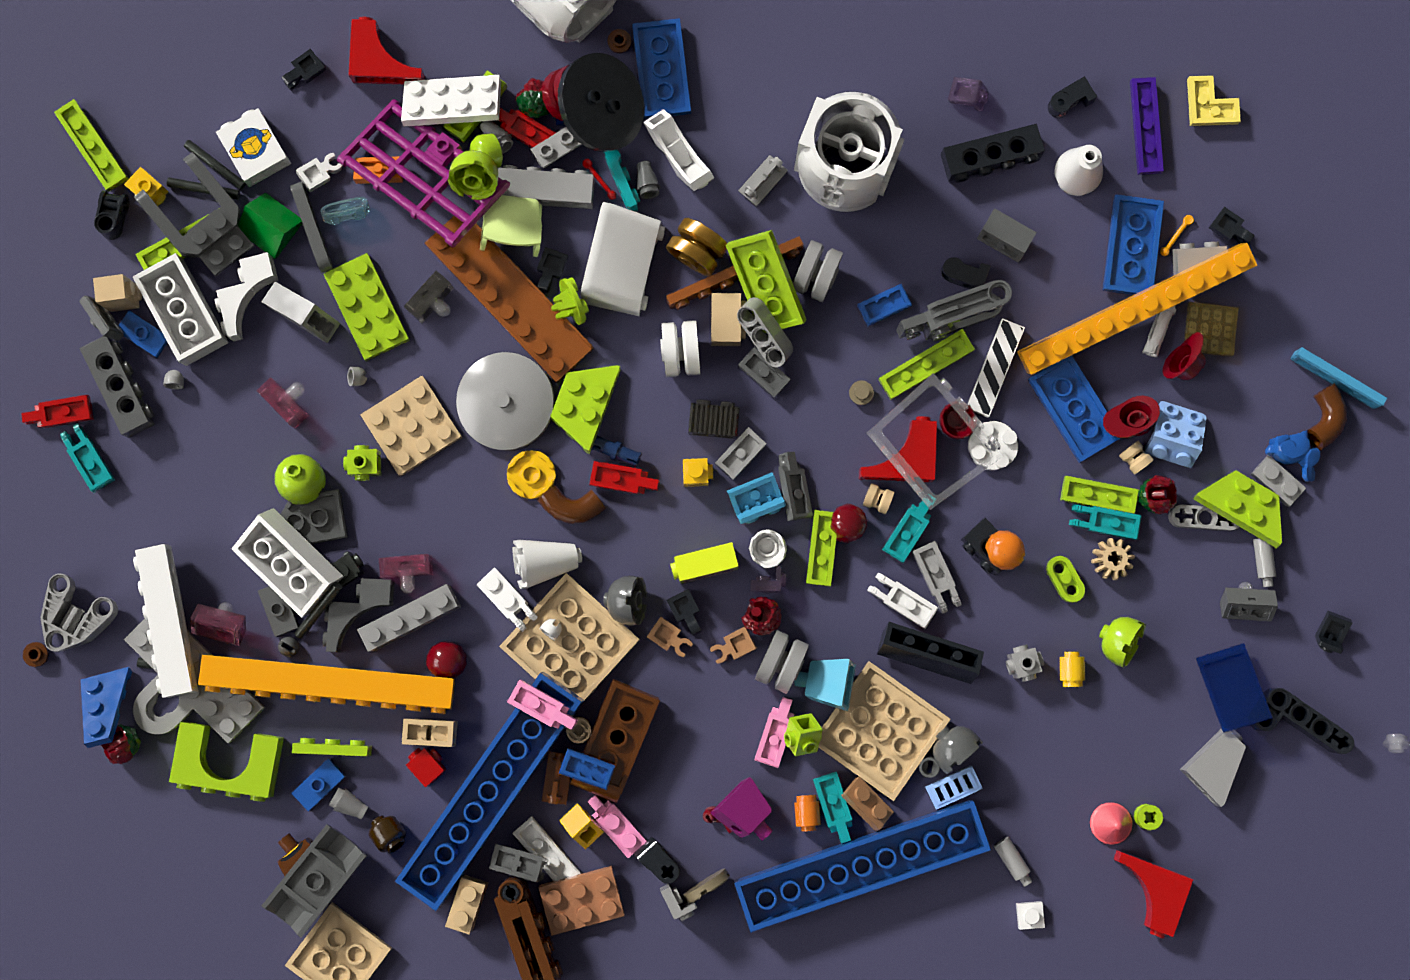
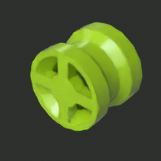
(1143, 814)

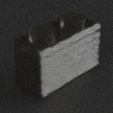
(714, 420)

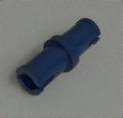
(616, 451)

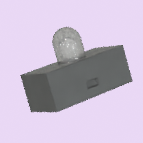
(1248, 603)

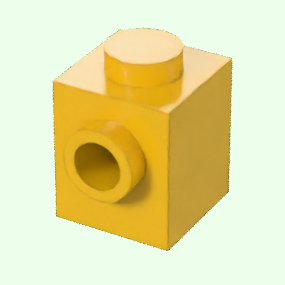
(144, 181)
(697, 472)
(581, 826)

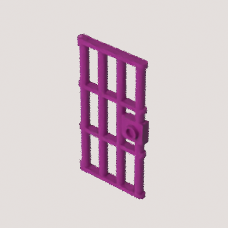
(435, 157)

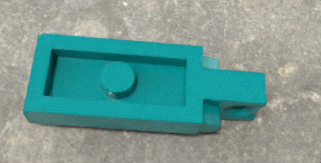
(907, 532)
(834, 805)

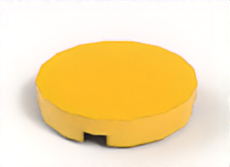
(531, 474)

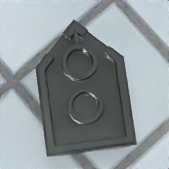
(320, 519)

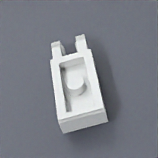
(505, 597)
(905, 601)

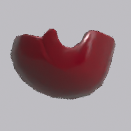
(953, 424)
(848, 523)
(446, 660)

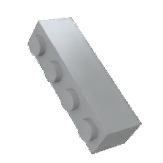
(550, 188)
(409, 618)

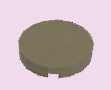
(706, 885)

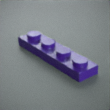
(1146, 126)

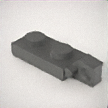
(794, 488)

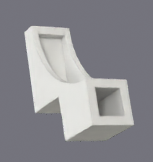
(678, 151)
(232, 301)

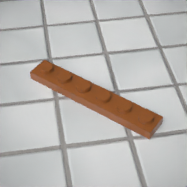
(723, 279)

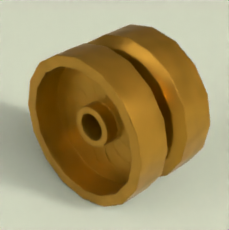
(697, 246)

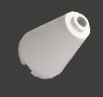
(1079, 170)
(543, 560)

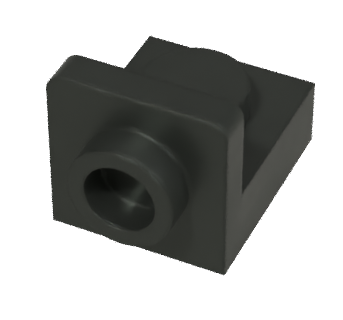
(349, 567)

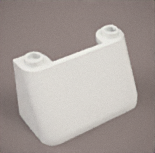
(620, 259)

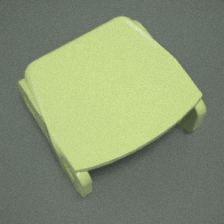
(513, 222)

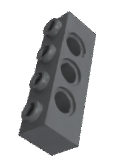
(96, 355)

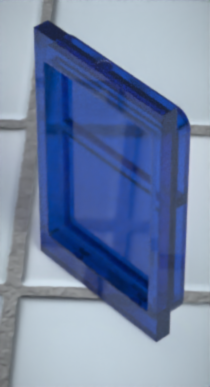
(1233, 688)

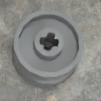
(817, 271)
(782, 662)

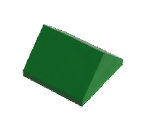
(269, 224)

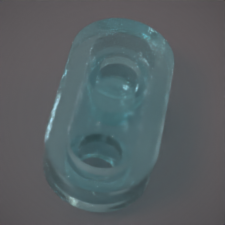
(345, 210)

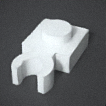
(316, 174)

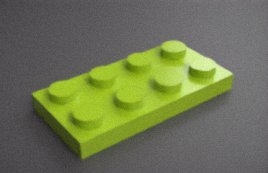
(766, 277)
(366, 307)

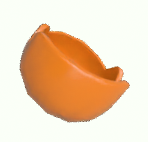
(1005, 550)

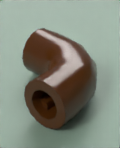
(1332, 420)
(571, 510)

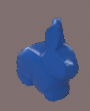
(1295, 449)

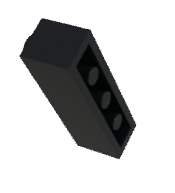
(930, 653)

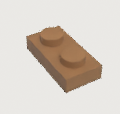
(867, 803)

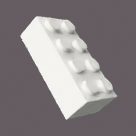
(180, 309)
(286, 561)

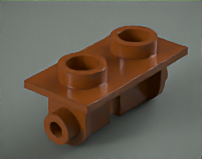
(555, 785)

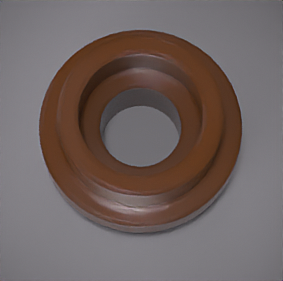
(619, 48)
(42, 654)

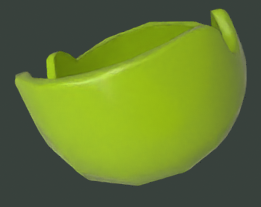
(490, 145)

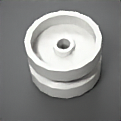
(680, 349)

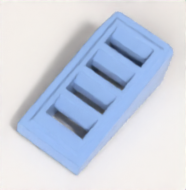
(976, 786)

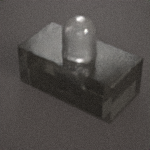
(430, 298)

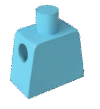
(829, 682)

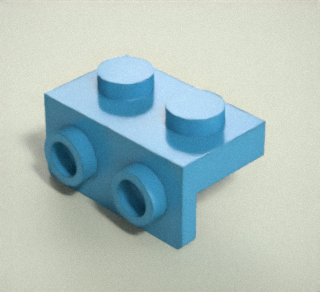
(756, 498)

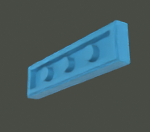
(1341, 379)

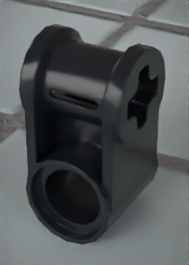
(111, 209)
(654, 857)

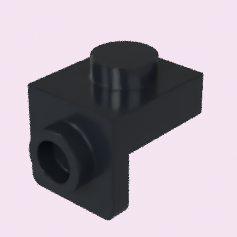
(1332, 632)

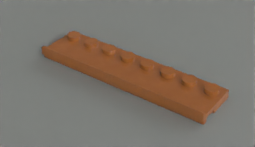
(512, 300)

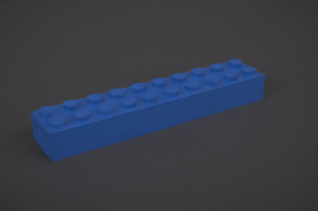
(483, 799)
(861, 865)

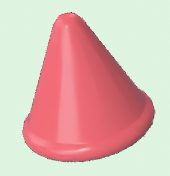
(1111, 823)

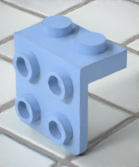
(1177, 435)

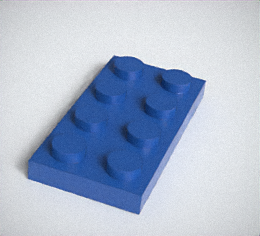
(662, 67)
(1132, 244)
(1073, 407)

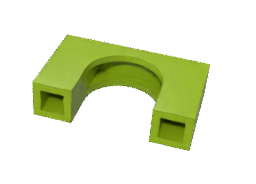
(192, 769)

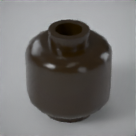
(387, 834)

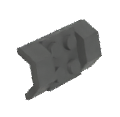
(314, 879)

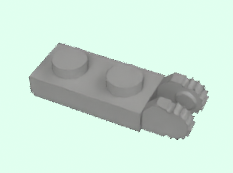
(936, 574)

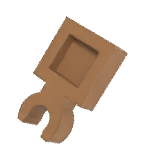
(666, 635)
(737, 644)

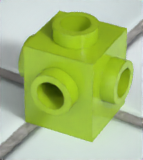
(369, 468)
(803, 734)

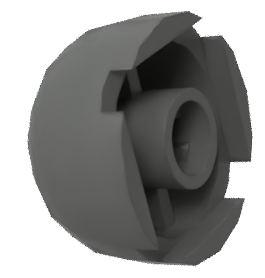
(625, 600)
(954, 746)

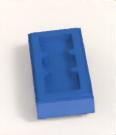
(884, 305)
(143, 334)
(587, 769)
(318, 784)

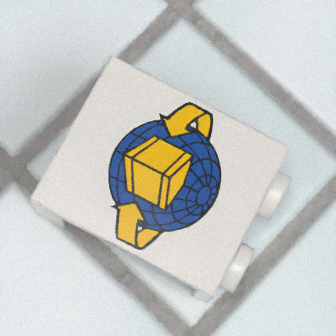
(253, 147)

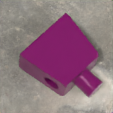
(744, 810)

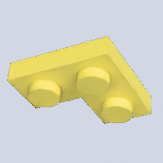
(1206, 109)

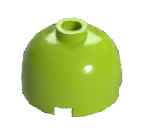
(473, 175)
(299, 479)
(1121, 639)

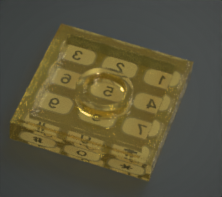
(1216, 324)

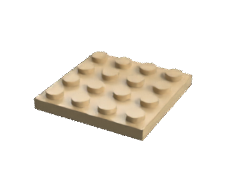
(583, 651)
(882, 731)

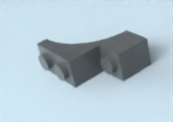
(341, 615)

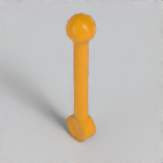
(1188, 220)

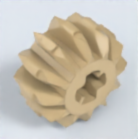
(1108, 566)

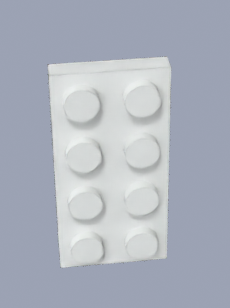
(451, 100)

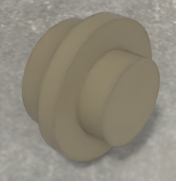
(861, 392)

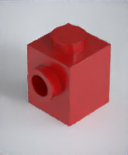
(426, 765)

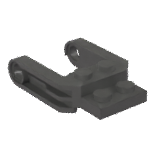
(213, 239)
(956, 312)

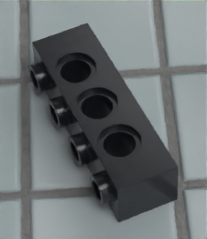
(1026, 137)

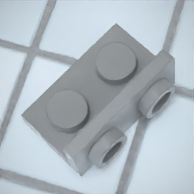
(673, 900)

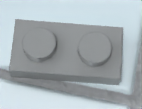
(740, 453)
(1278, 480)

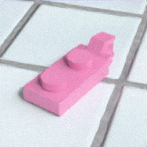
(541, 706)
(772, 739)
(617, 826)

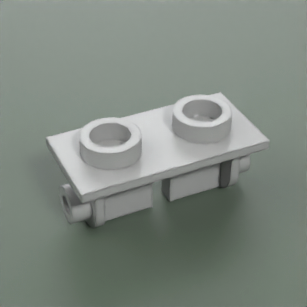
(554, 147)
(763, 180)

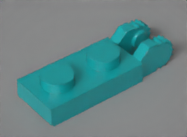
(621, 177)
(87, 460)
(1108, 521)

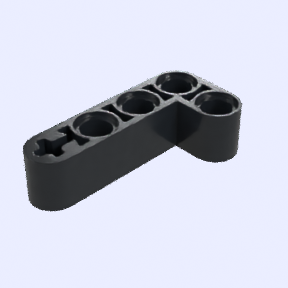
(1306, 722)

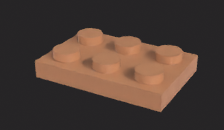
(581, 900)

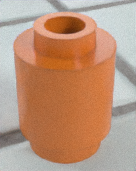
(807, 812)

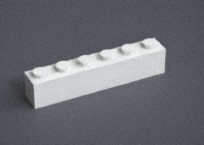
(166, 621)

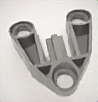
(55, 608)

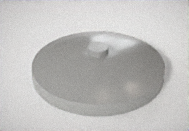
(505, 401)

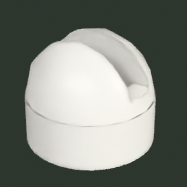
(550, 630)

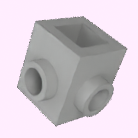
(1015, 663)

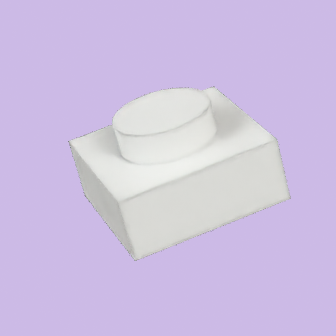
(1030, 915)

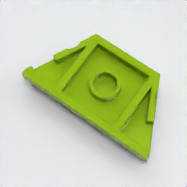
(584, 403)
(1245, 505)

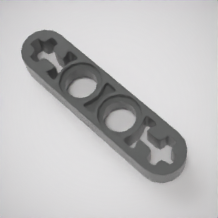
(311, 227)

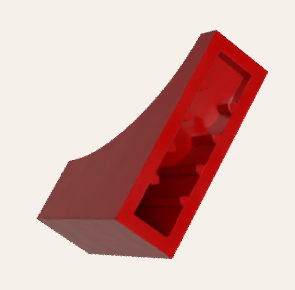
(370, 60)
(917, 450)
(1163, 892)

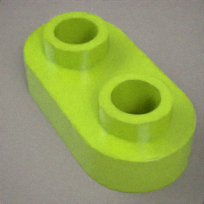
(1066, 578)

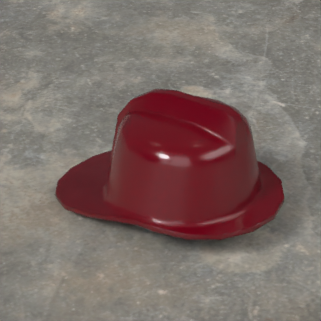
(1186, 360)
(1132, 417)

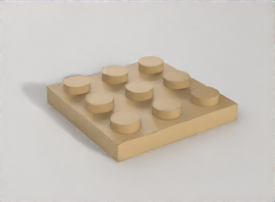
(411, 426)
(338, 949)

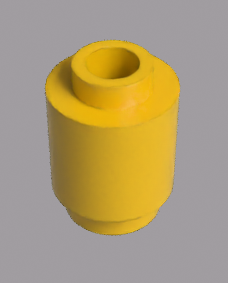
(1072, 669)

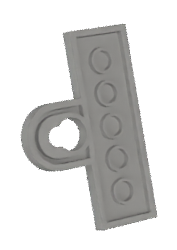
(222, 711)

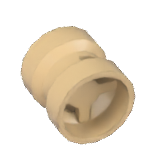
(1138, 463)
(873, 496)
(582, 731)

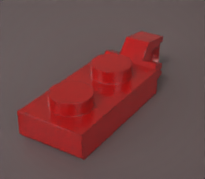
(523, 127)
(60, 412)
(621, 478)

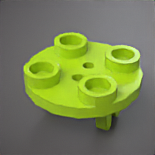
(569, 302)

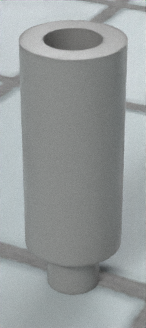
(1264, 562)
(1013, 860)

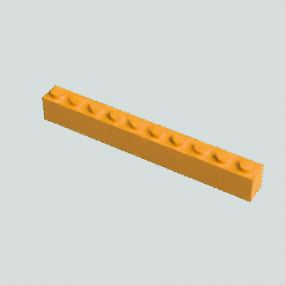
(1137, 308)
(326, 682)

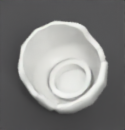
(768, 548)

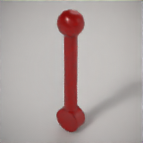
(587, 164)

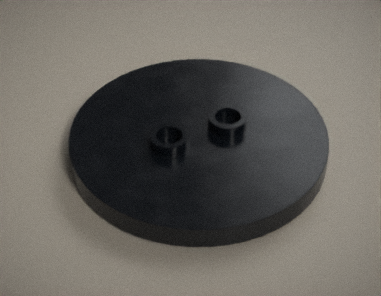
(601, 102)

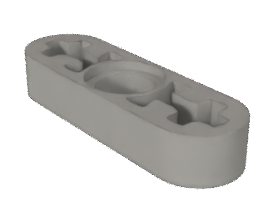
(1186, 523)

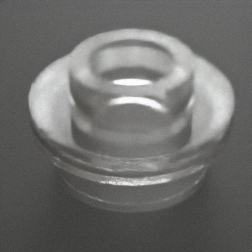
(1396, 743)

